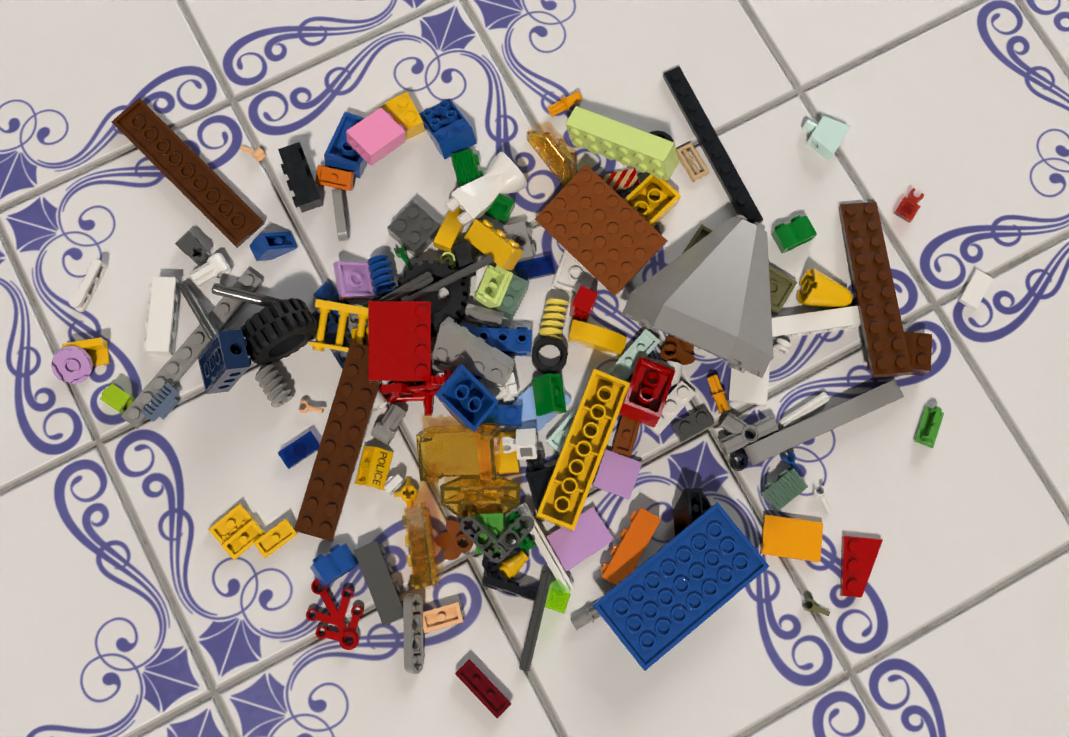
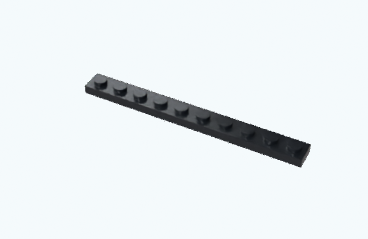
(711, 145)

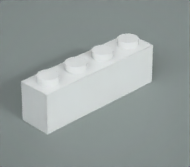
(163, 316)

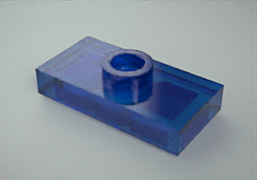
(535, 268)
(299, 450)

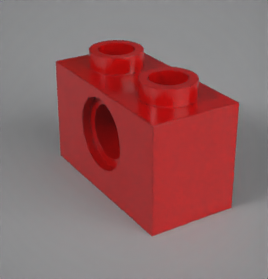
(583, 304)

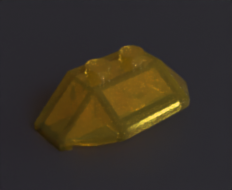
(554, 154)
(473, 496)

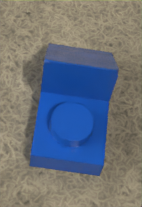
(328, 293)

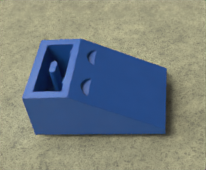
(447, 128)

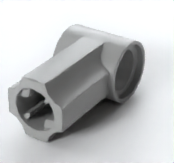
(386, 428)

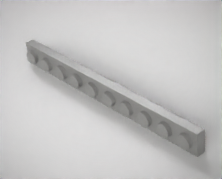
(189, 350)

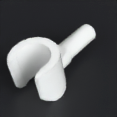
(822, 498)

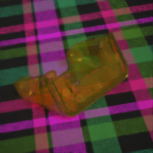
(459, 452)

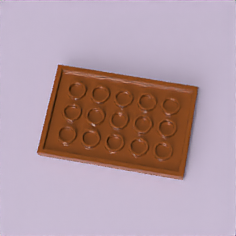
(600, 230)

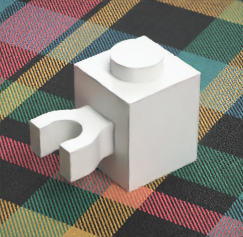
(524, 444)

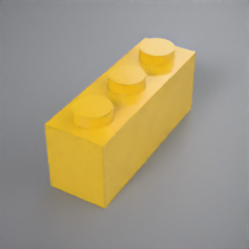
(494, 243)

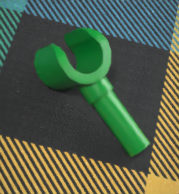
(402, 254)

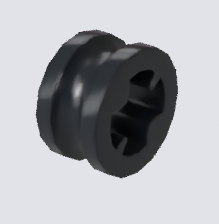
(732, 461)
(494, 568)

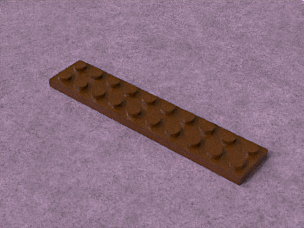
(188, 173)
(874, 290)
(339, 447)

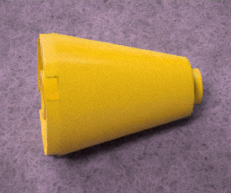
(822, 291)

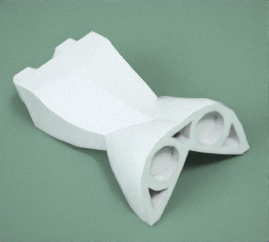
(477, 196)

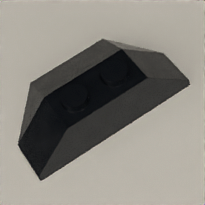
(689, 507)

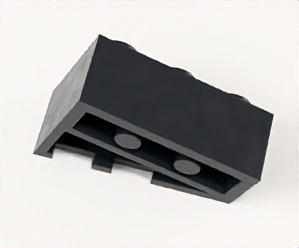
(300, 177)

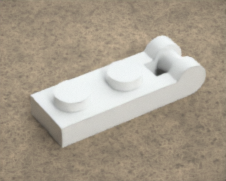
(88, 286)

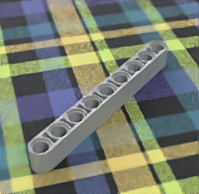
(823, 422)

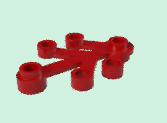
(336, 617)

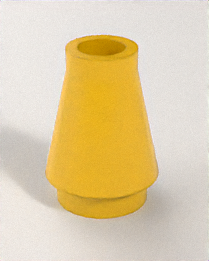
(512, 565)

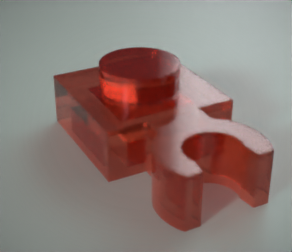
(908, 206)

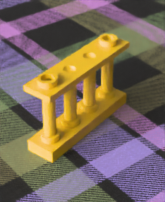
(343, 310)

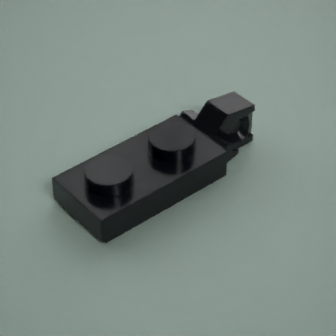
(510, 587)

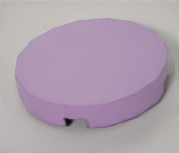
(72, 364)

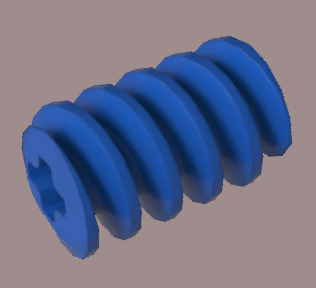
(380, 276)

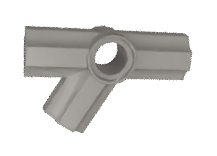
(737, 428)

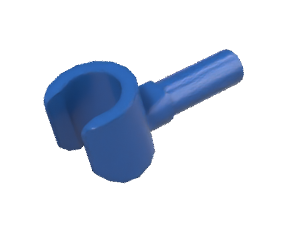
(790, 460)

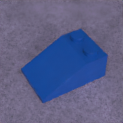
(340, 153)
(466, 398)

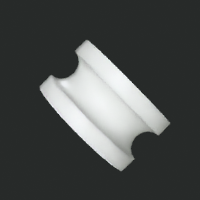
(782, 346)

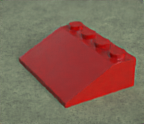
(399, 341)

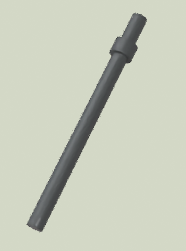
(448, 280)

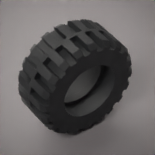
(457, 291)
(279, 331)

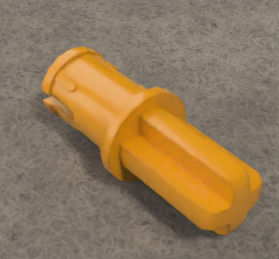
(564, 104)
(718, 393)

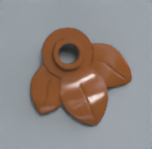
(680, 350)
(451, 541)

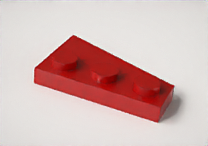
(857, 563)

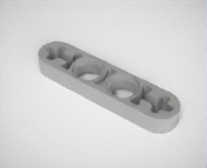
(413, 610)

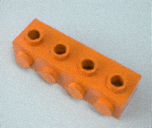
(630, 549)

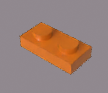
(335, 177)

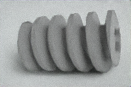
(272, 387)

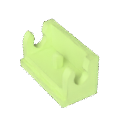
(493, 286)

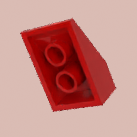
(647, 392)

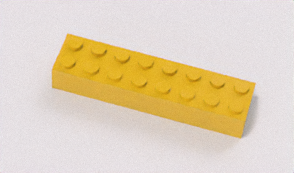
(582, 450)

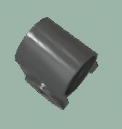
(193, 248)

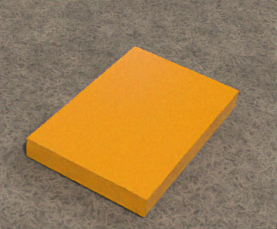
(791, 538)

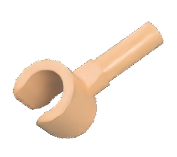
(258, 154)
(310, 408)

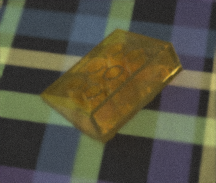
(422, 547)

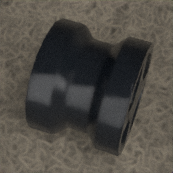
(533, 464)

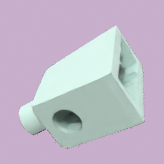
(826, 135)

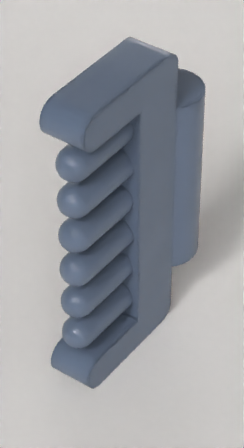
(165, 405)

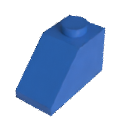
(272, 245)

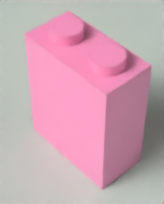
(376, 136)

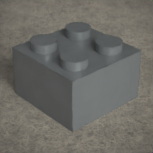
(414, 229)

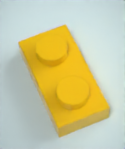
(275, 538)

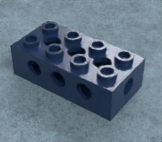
(224, 361)

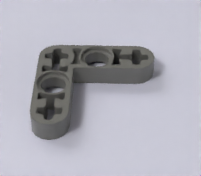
(500, 543)

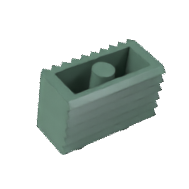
(513, 297)
(784, 489)

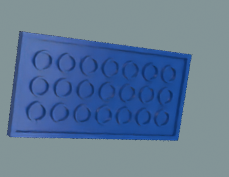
(680, 586)

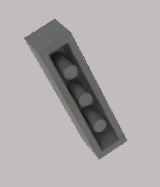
(380, 582)

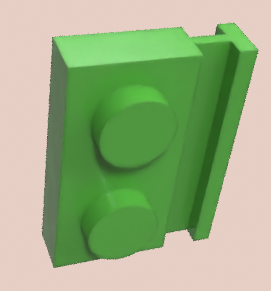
(495, 524)

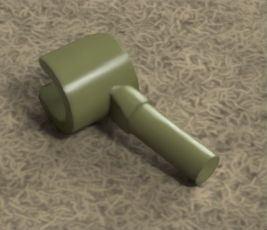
(815, 608)

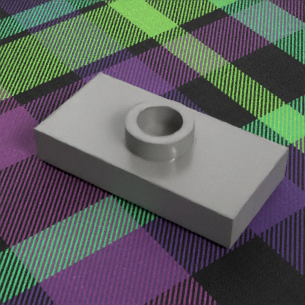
(483, 316)

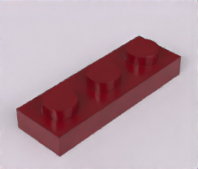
(483, 688)

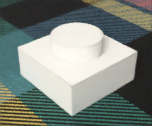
(393, 484)

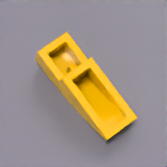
(449, 231)
(597, 337)

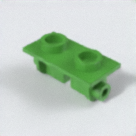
(929, 426)

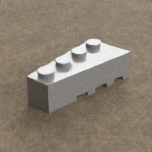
(459, 346)

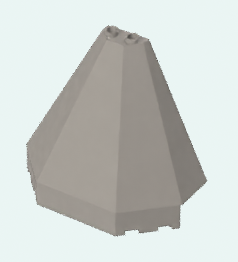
(715, 297)

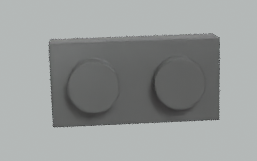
(692, 424)

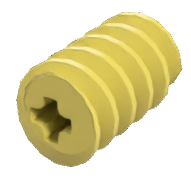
(552, 318)

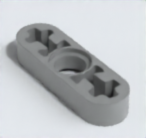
(340, 215)

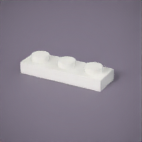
(674, 404)

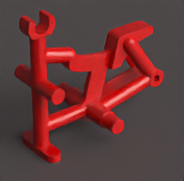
(421, 392)

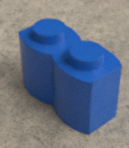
(333, 565)

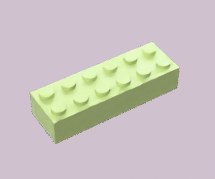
(622, 143)

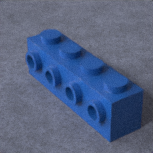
(510, 341)

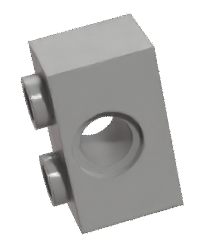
(520, 232)

